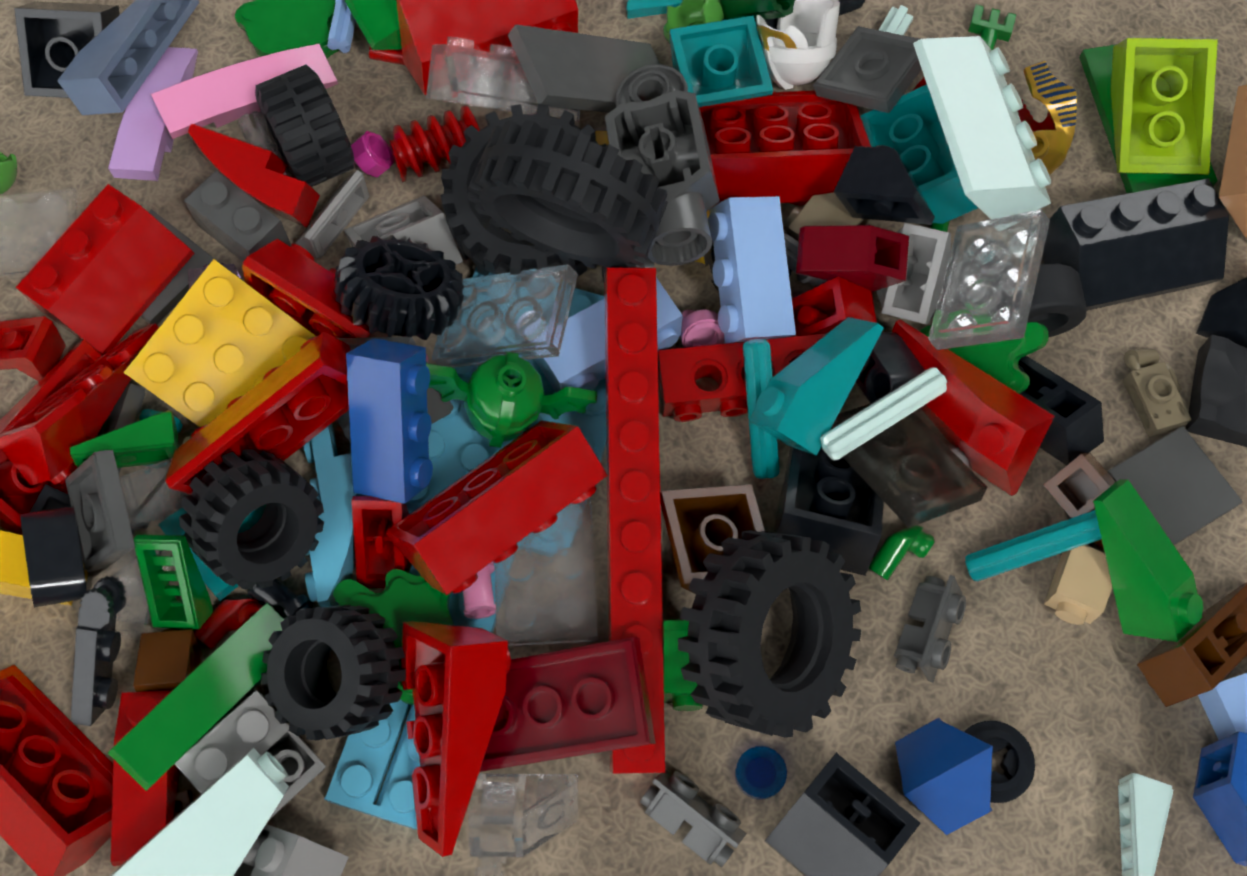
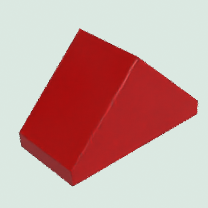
(373, 548)

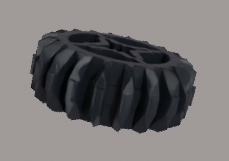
(398, 287)

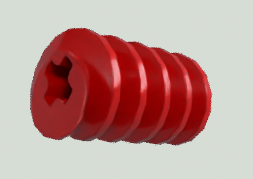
(429, 144)

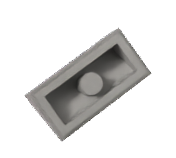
(334, 215)

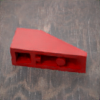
(138, 812)

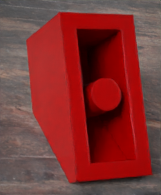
(829, 305)

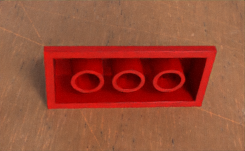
(482, 21)
(275, 415)
(498, 505)
(51, 782)

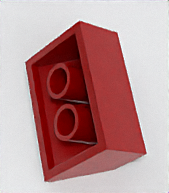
(105, 270)
(301, 289)

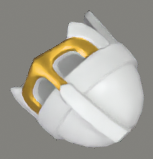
(802, 42)

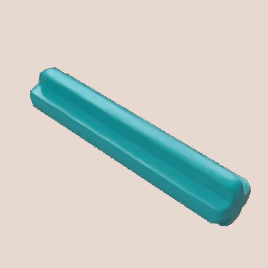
(757, 377)
(1033, 546)

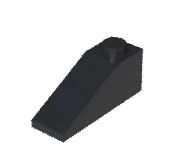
(1077, 414)

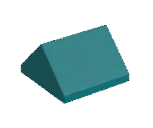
(721, 60)

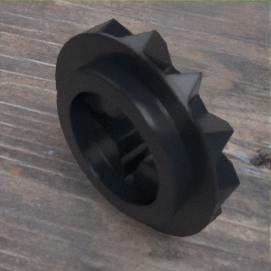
(1017, 761)

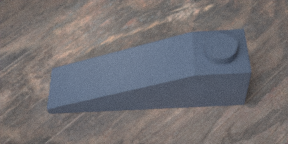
(123, 55)

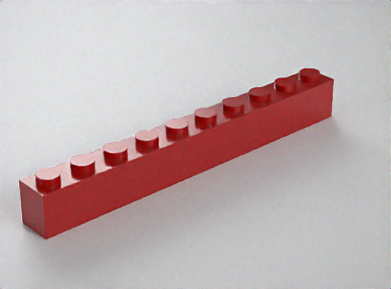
(635, 491)

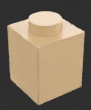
(1080, 586)

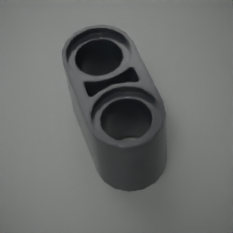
(887, 367)
(53, 556)

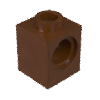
(166, 659)

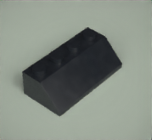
(1142, 242)

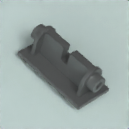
(929, 645)
(679, 803)

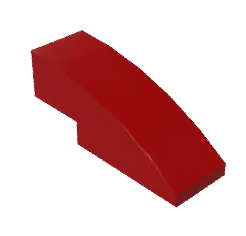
(258, 174)

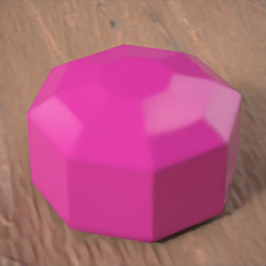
(372, 154)

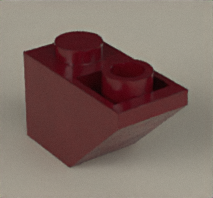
(855, 253)

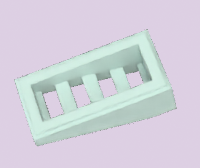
(1143, 819)

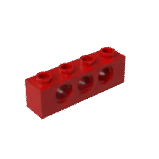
(725, 364)

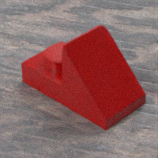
(30, 346)

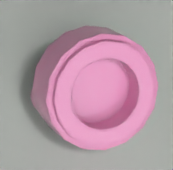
(700, 328)

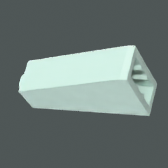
(217, 826)

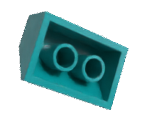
(921, 143)

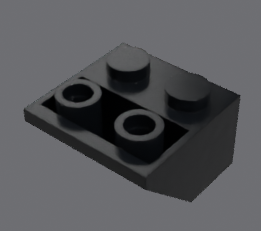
(842, 825)

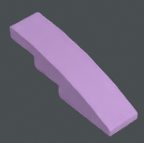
(142, 131)

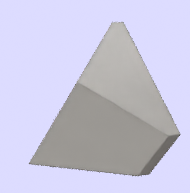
(926, 269)

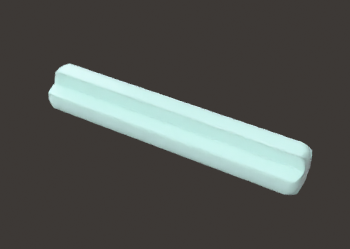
(883, 413)

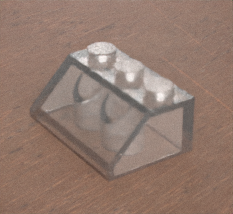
(482, 78)

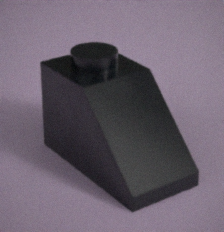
(881, 188)

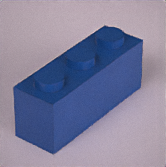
(389, 419)

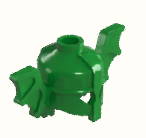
(501, 406)

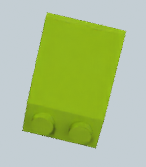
(1163, 105)

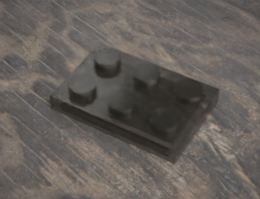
(914, 470)

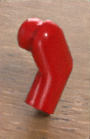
(226, 617)

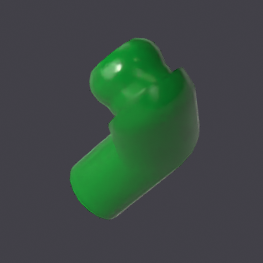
(897, 546)

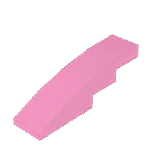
(230, 91)

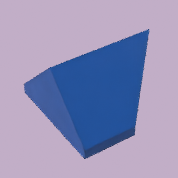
(946, 774)

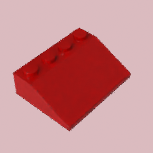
(781, 145)

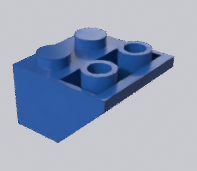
(1222, 792)

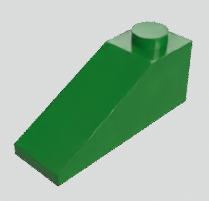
(1147, 573)

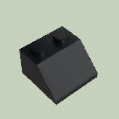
(52, 37)

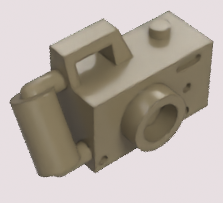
(1154, 392)

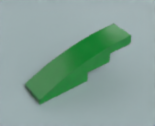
(197, 701)

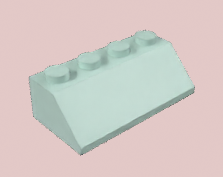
(983, 125)

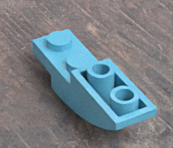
(335, 552)

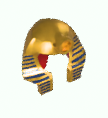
(1057, 130)

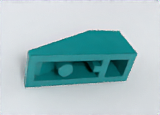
(813, 388)

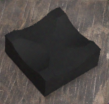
(1220, 392)

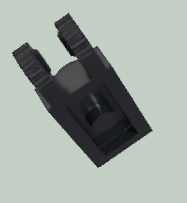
(96, 650)

